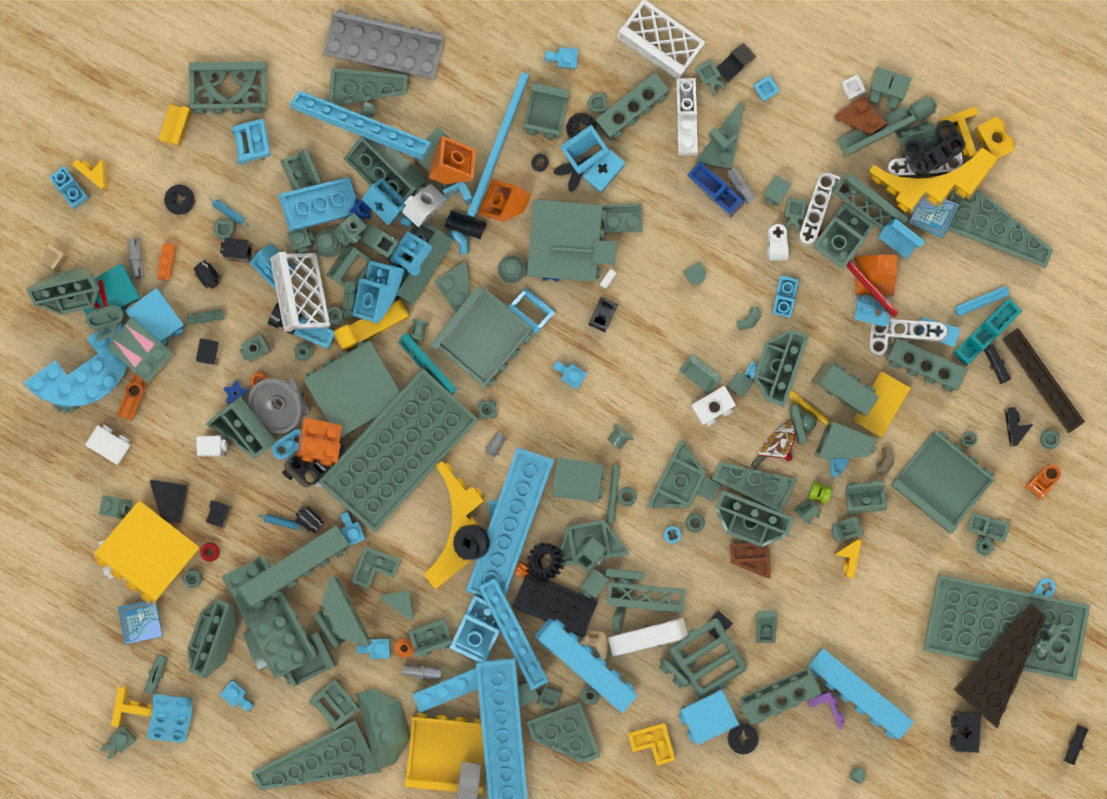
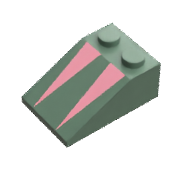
(141, 350)

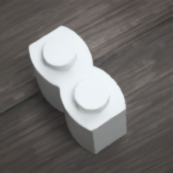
(108, 444)

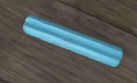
(982, 301)

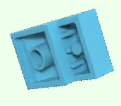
(377, 291)
(477, 631)

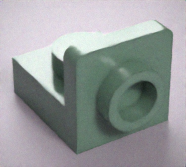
(719, 138)

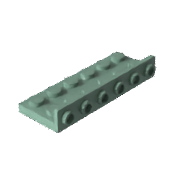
(273, 625)

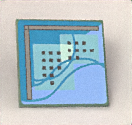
(934, 218)
(140, 622)

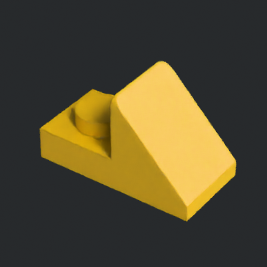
(97, 175)
(850, 551)

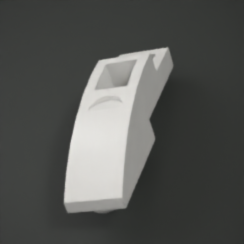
(686, 116)

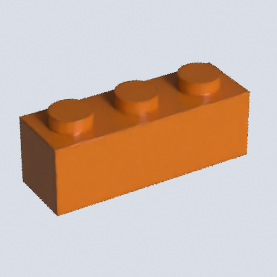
(166, 262)

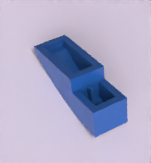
(715, 189)

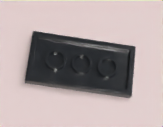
(551, 601)

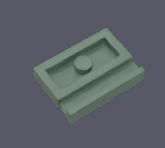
(623, 218)

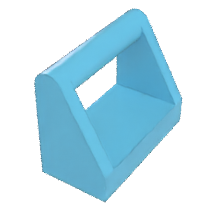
(580, 144)
(539, 303)

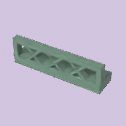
(858, 140)
(868, 196)
(645, 601)

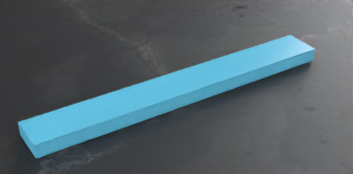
(361, 125)
(498, 145)

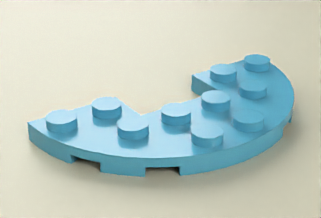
(86, 383)

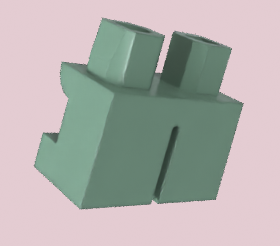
(880, 87)

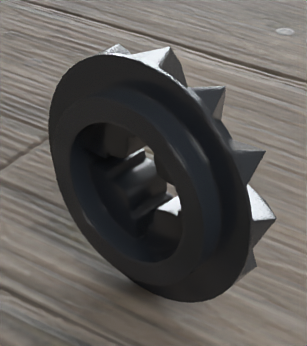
(573, 122)
(171, 196)
(749, 745)

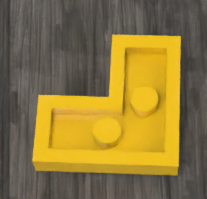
(654, 737)

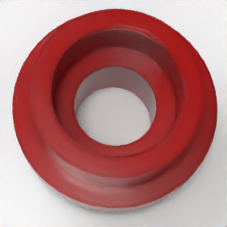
(205, 556)

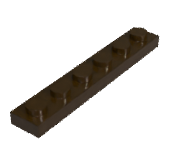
(1043, 380)

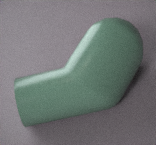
(752, 319)

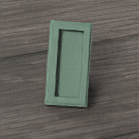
(803, 423)
(624, 576)

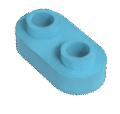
(289, 443)

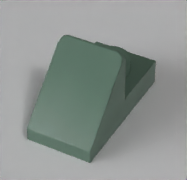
(765, 626)

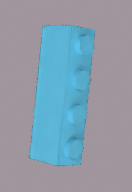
(446, 690)

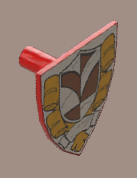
(780, 442)

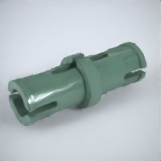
(160, 661)

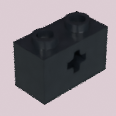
(236, 250)
(971, 722)

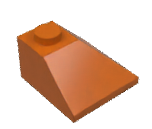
(452, 162)
(503, 201)
(880, 271)

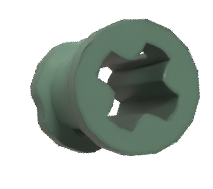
(418, 329)

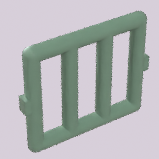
(693, 677)

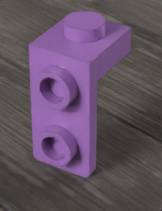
(831, 699)

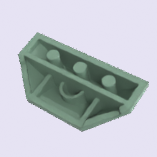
(65, 291)
(779, 366)
(751, 521)
(343, 614)
(211, 638)
(384, 726)

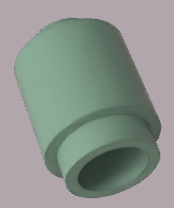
(922, 108)

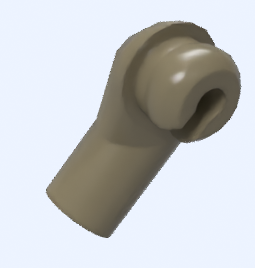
(888, 461)

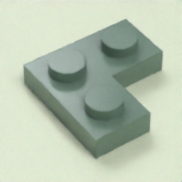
(373, 561)

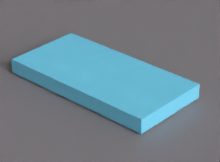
(318, 204)

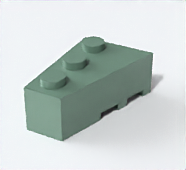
(846, 388)
(243, 428)

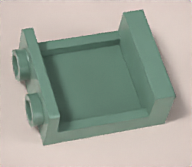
(546, 111)
(322, 662)

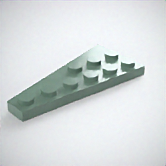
(991, 225)
(327, 758)

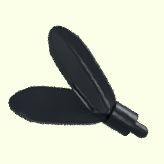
(568, 169)

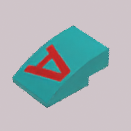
(115, 289)

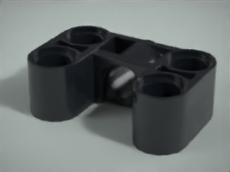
(939, 154)
(313, 468)

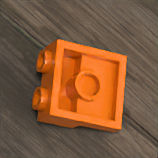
(319, 441)

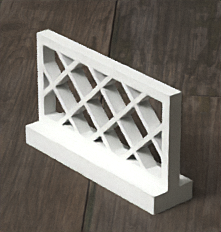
(653, 53)
(288, 307)

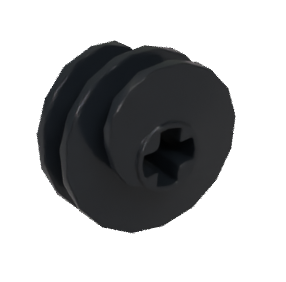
(463, 546)

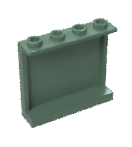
(568, 227)
(483, 336)
(352, 387)
(942, 481)

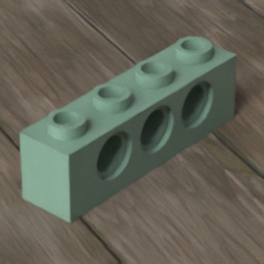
(651, 84)
(955, 372)
(784, 687)

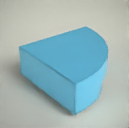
(837, 466)

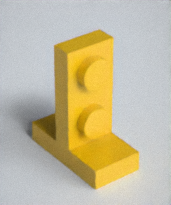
(958, 120)
(131, 707)

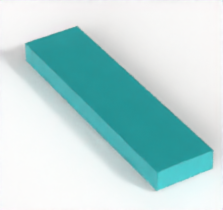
(424, 362)

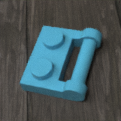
(257, 141)
(414, 247)
(865, 311)

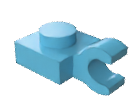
(565, 57)
(572, 375)
(352, 532)
(378, 649)
(235, 694)

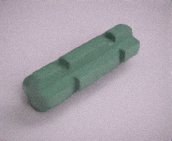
(349, 297)
(207, 316)

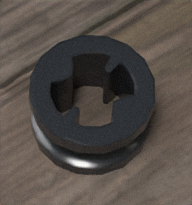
(545, 164)

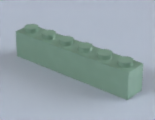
(292, 568)

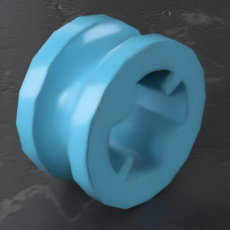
(751, 369)
(666, 536)

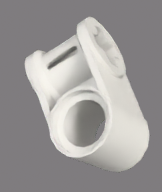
(777, 247)

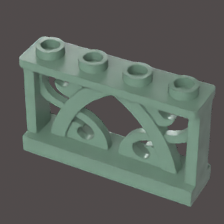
(206, 71)

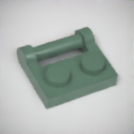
(339, 700)

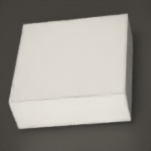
(853, 87)
(608, 279)

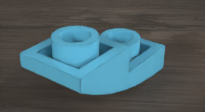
(69, 187)
(785, 296)
(953, 332)

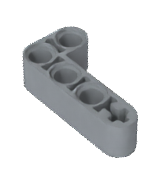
(469, 781)

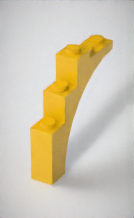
(936, 189)
(463, 503)

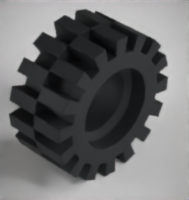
(535, 560)

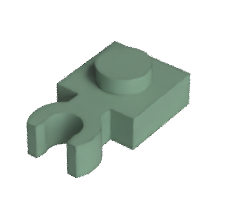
(708, 75)
(794, 211)
(119, 740)

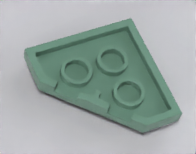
(565, 732)

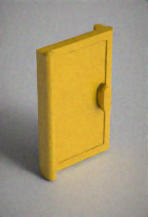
(891, 396)

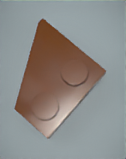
(862, 116)
(751, 558)

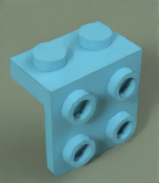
(170, 718)

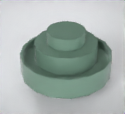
(327, 244)
(511, 269)

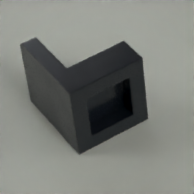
(207, 352)
(218, 514)
(726, 623)

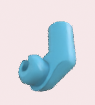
(462, 239)

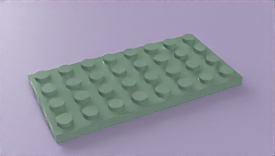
(398, 450)
(973, 615)

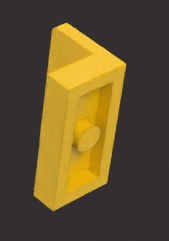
(175, 125)

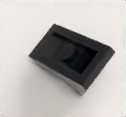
(735, 62)
(603, 314)
(1015, 432)

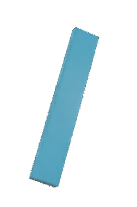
(513, 634)

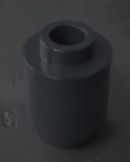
(207, 274)
(309, 519)

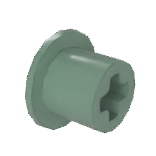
(619, 436)

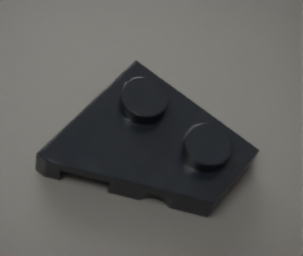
(169, 499)

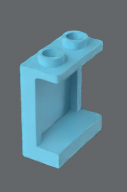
(157, 316)
(708, 717)

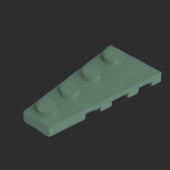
(358, 85)
(759, 486)

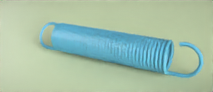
(228, 212)
(281, 521)

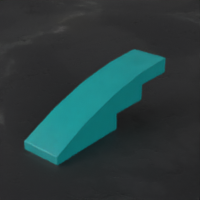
(987, 331)

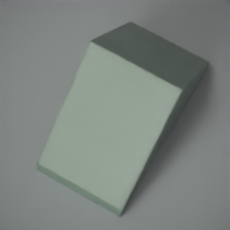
(400, 602)

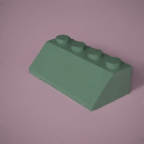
(379, 161)
(411, 285)

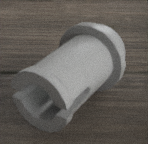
(495, 444)

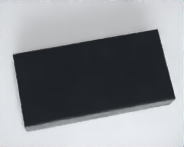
(465, 224)

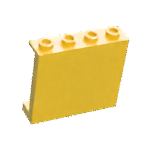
(145, 552)
(440, 748)

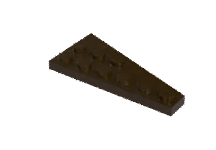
(996, 674)

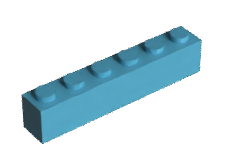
(590, 669)
(860, 693)

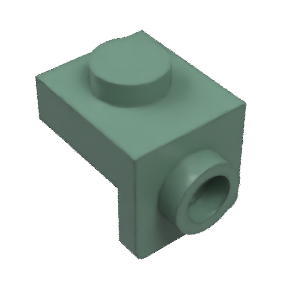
(115, 507)
(847, 529)

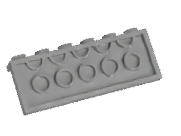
(384, 45)

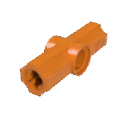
(131, 403)

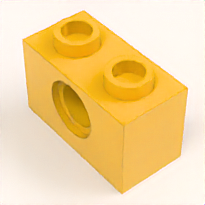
(985, 132)

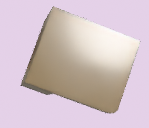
(54, 258)
(597, 643)

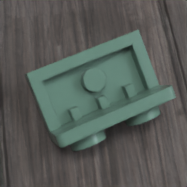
(923, 132)
(300, 170)
(865, 497)
(430, 637)

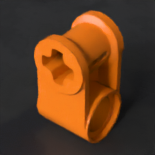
(1043, 482)

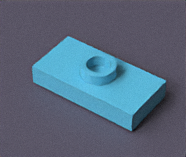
(319, 336)

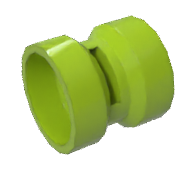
(824, 494)

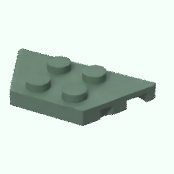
(679, 481)
(578, 535)

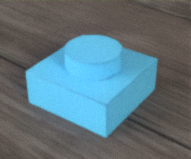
(766, 88)

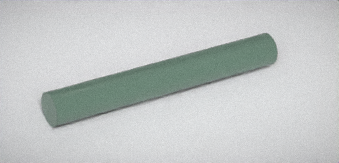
(613, 493)

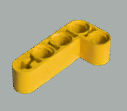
(363, 329)

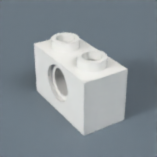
(423, 204)
(722, 398)
(211, 446)

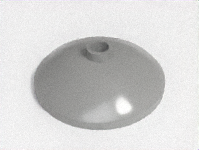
(266, 406)

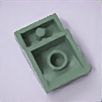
(843, 235)

